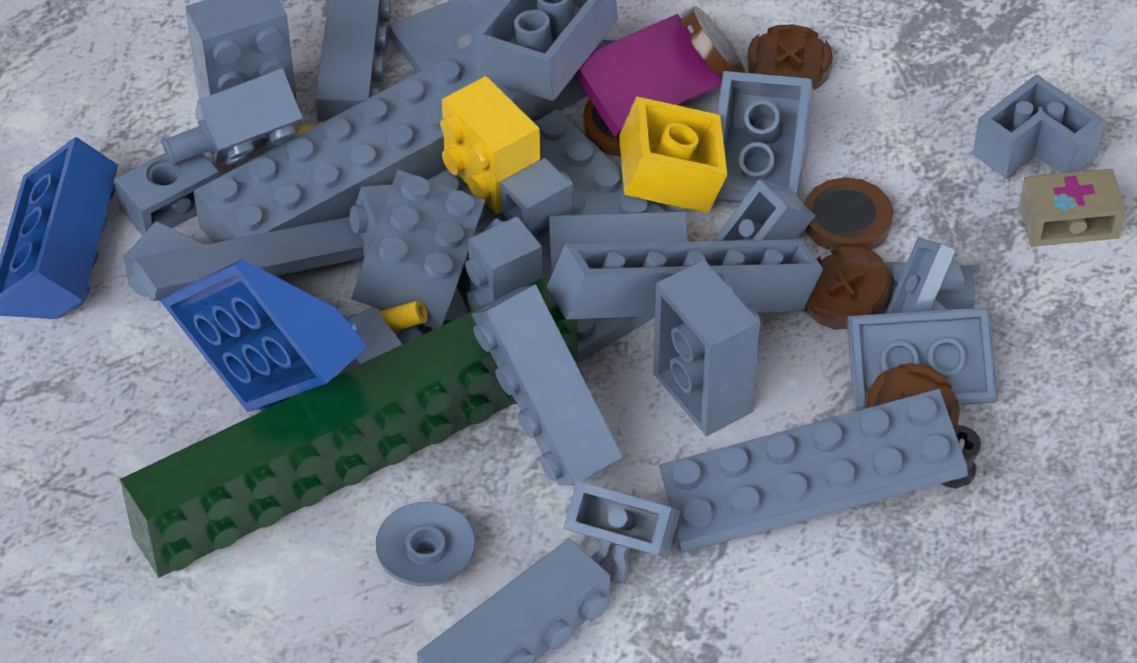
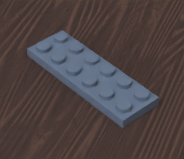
(813, 470)

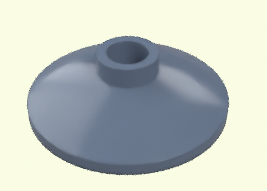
(420, 529)

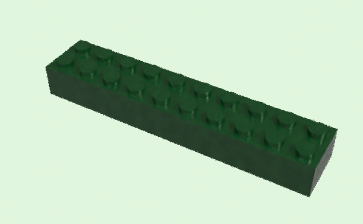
(318, 442)

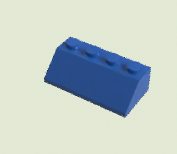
(55, 232)

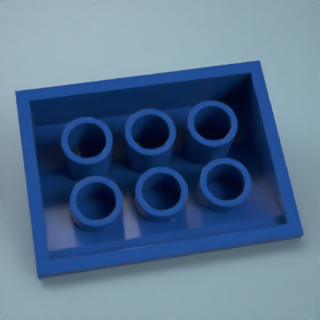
(263, 333)

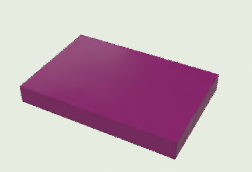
(647, 64)

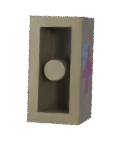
(1071, 207)

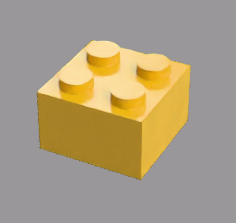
(486, 139)
(672, 155)

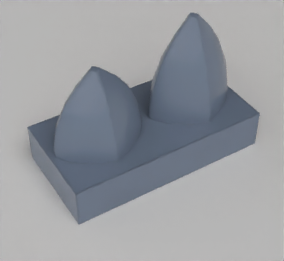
(927, 271)

